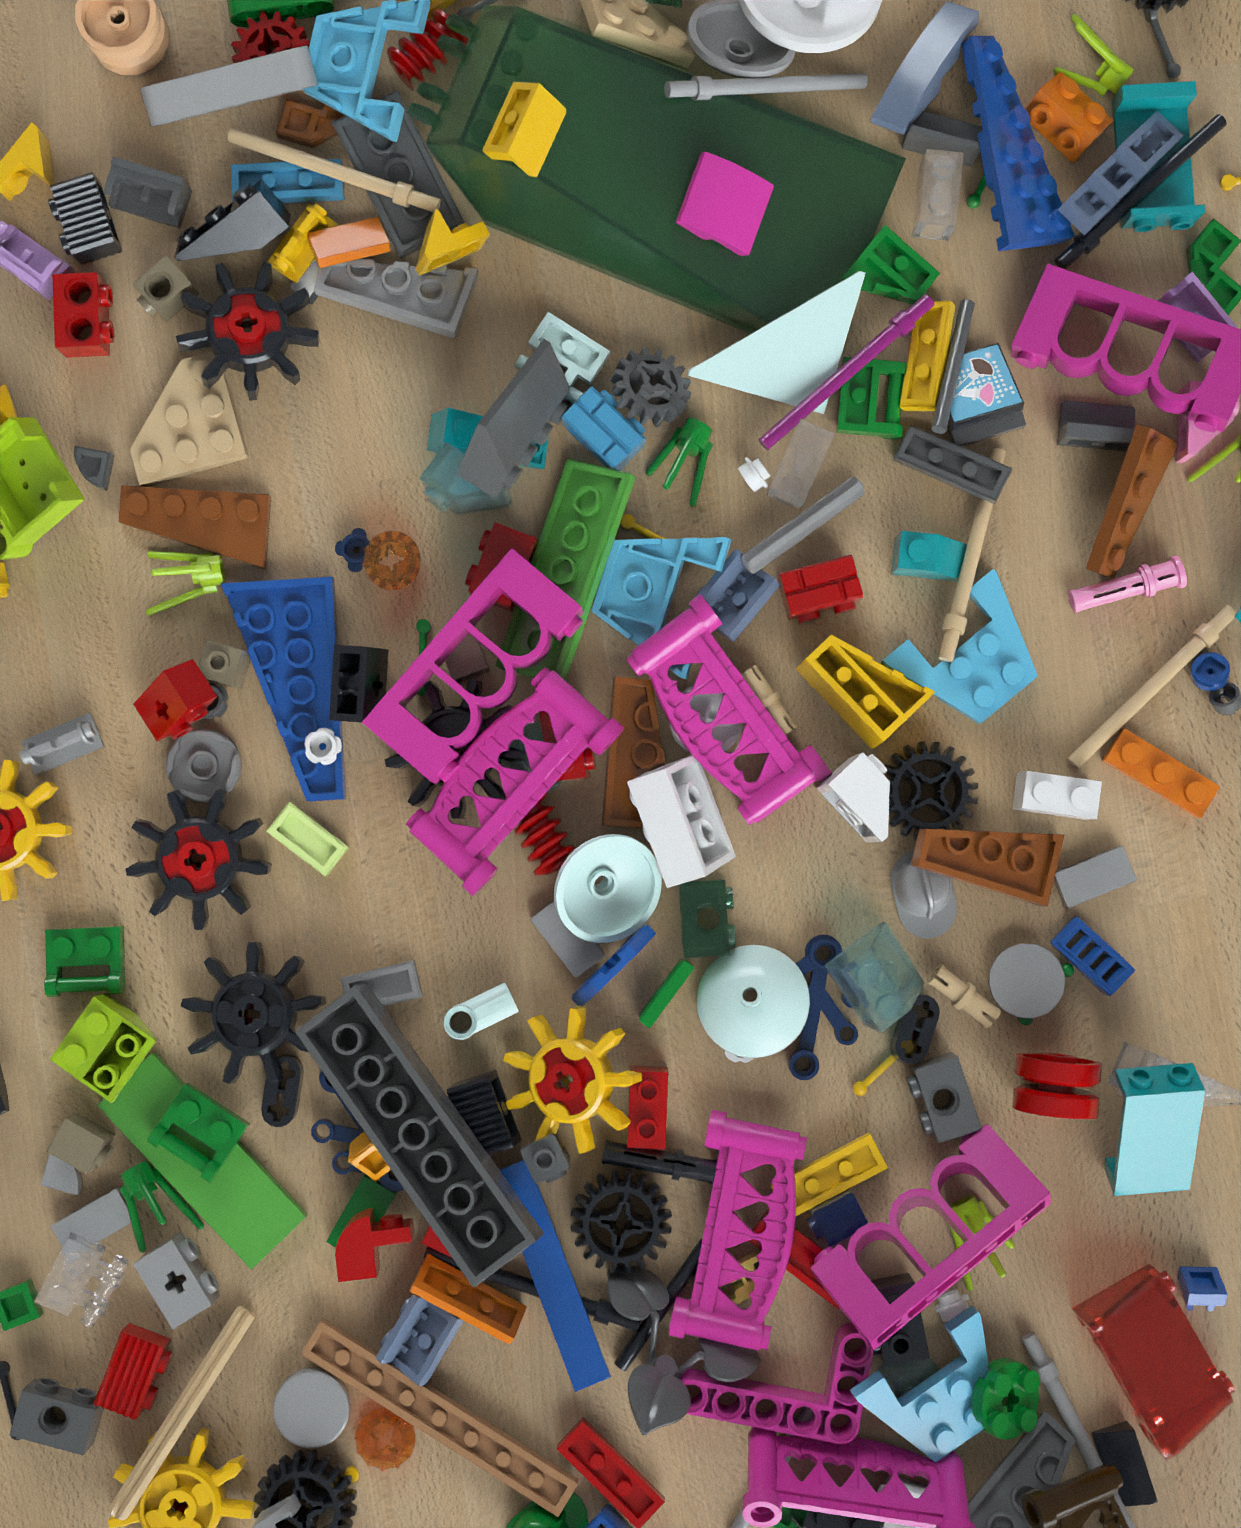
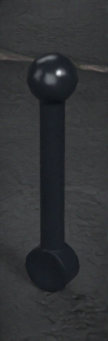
(4, 1370)

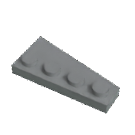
(396, 291)

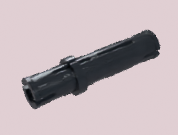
(660, 1162)

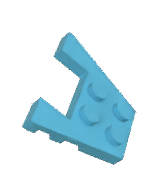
(347, 57)
(643, 580)
(985, 667)
(939, 1410)

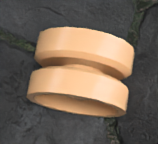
(123, 34)

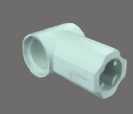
(484, 1011)

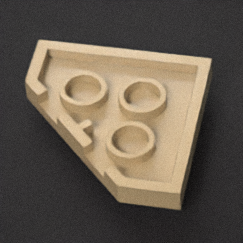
(638, 28)
(188, 427)

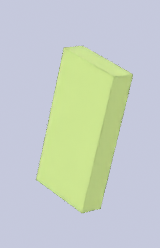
(307, 839)

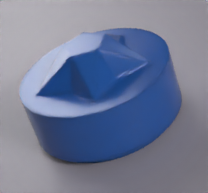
(1210, 671)

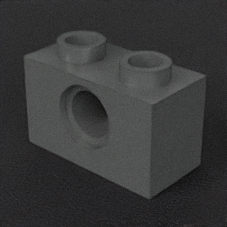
(959, 1114)
(38, 1423)

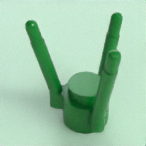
(691, 439)
(141, 1183)

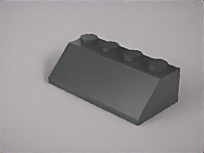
(516, 423)

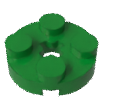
(1020, 1410)

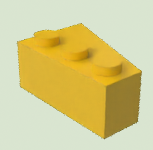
(862, 690)

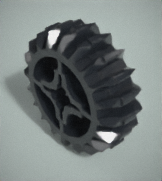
(939, 802)
(638, 1224)
(304, 1472)

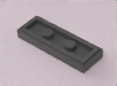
(952, 464)

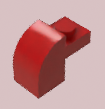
(358, 1244)

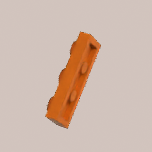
(1160, 773)
(478, 1306)

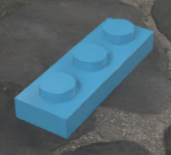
(289, 181)

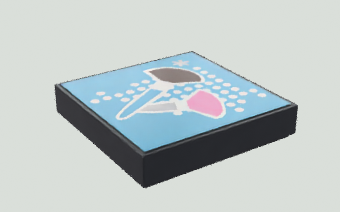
(984, 388)

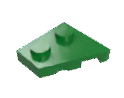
(893, 269)

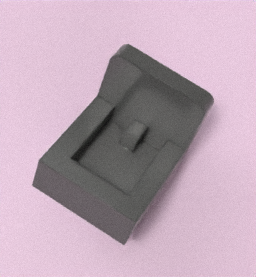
(546, 1159)

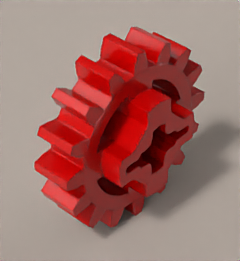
(263, 34)

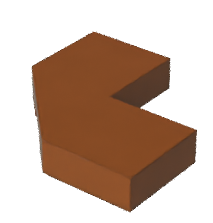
(307, 124)

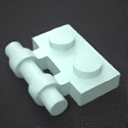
(574, 352)

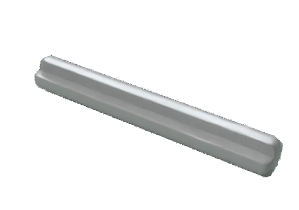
(802, 525)

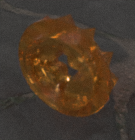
(403, 572)
(380, 1422)

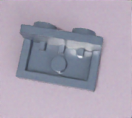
(737, 595)
(418, 1339)

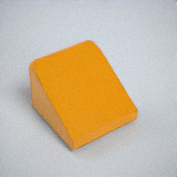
(366, 1157)

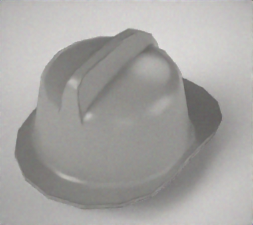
(923, 899)

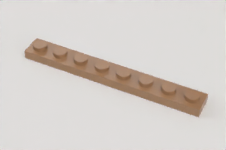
(441, 1418)

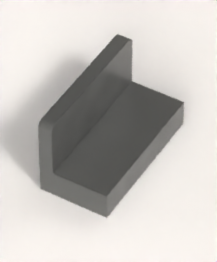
(943, 134)
(1096, 425)

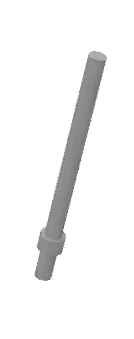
(704, 87)
(1048, 1375)

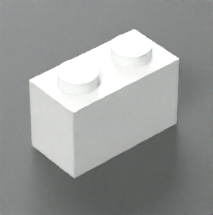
(1057, 795)

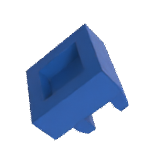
(1202, 1287)

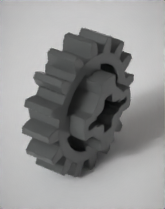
(650, 387)

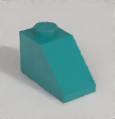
(927, 556)

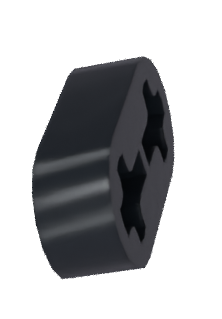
(923, 1032)
(291, 1093)

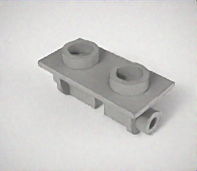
(61, 744)

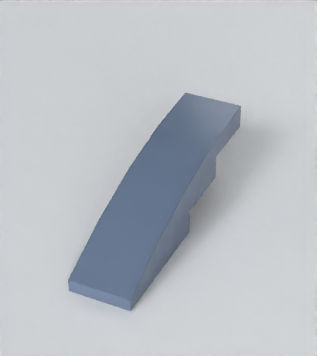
(924, 66)
(1120, 172)

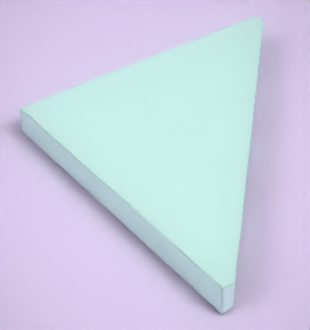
(791, 352)

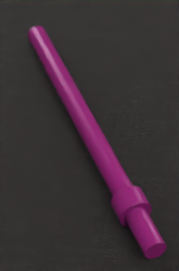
(899, 325)

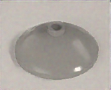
(731, 43)

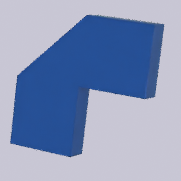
(613, 965)

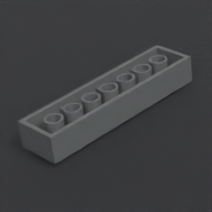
(419, 1133)

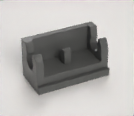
(147, 192)

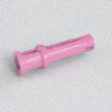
(1144, 576)

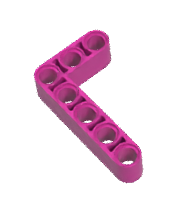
(787, 1399)

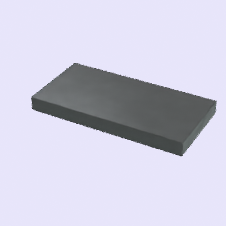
(398, 161)

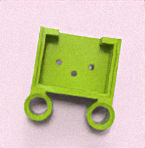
(33, 486)

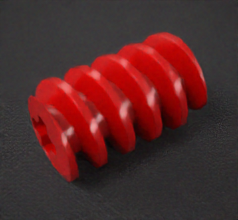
(422, 49)
(543, 839)

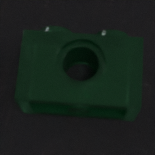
(702, 941)

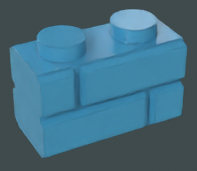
(603, 429)

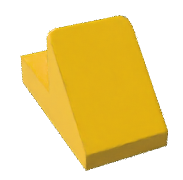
(26, 157)
(445, 246)

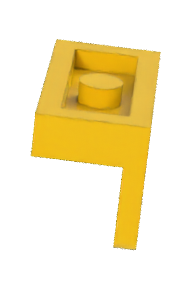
(525, 127)

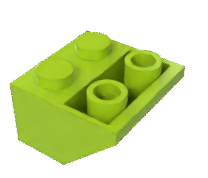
(105, 1046)

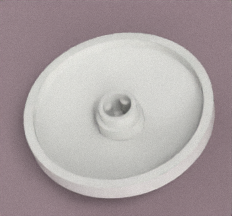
(811, 24)

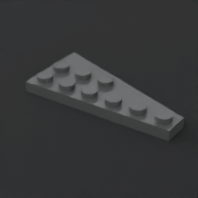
(1032, 1463)

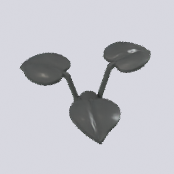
(656, 1388)

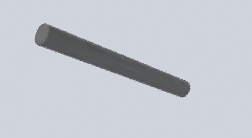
(953, 366)

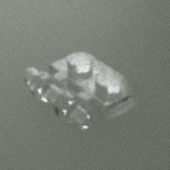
(70, 1274)

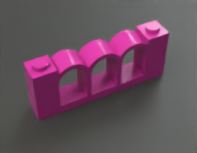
(1050, 308)
(531, 592)
(1000, 1171)

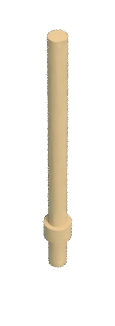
(401, 193)
(955, 622)
(1202, 638)

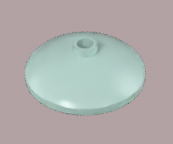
(619, 901)
(757, 1026)

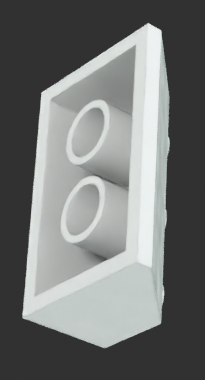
(860, 795)
(681, 821)

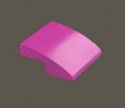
(724, 203)

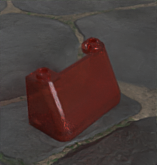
(1156, 1358)

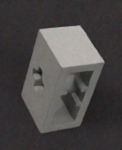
(179, 1299)

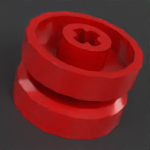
(1057, 1090)

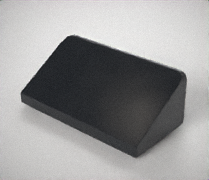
(1121, 1448)

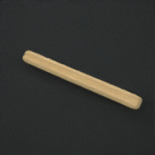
(181, 1413)

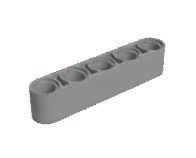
(229, 86)

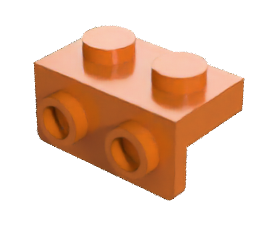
(1067, 116)

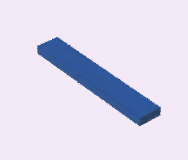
(558, 1288)

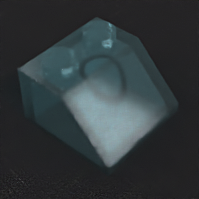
(449, 491)
(877, 978)

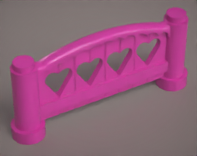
(690, 641)
(575, 727)
(711, 1311)
(776, 1486)

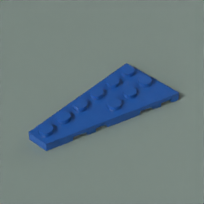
(1011, 155)
(291, 647)

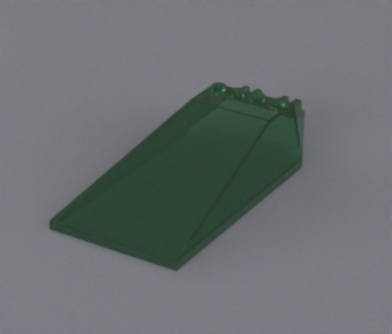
(629, 157)

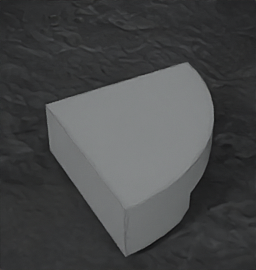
(61, 1176)
(277, 1512)

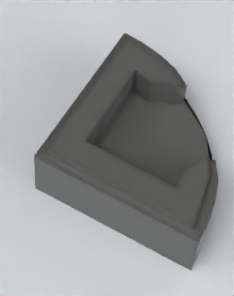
(94, 465)

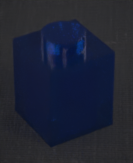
(837, 1218)

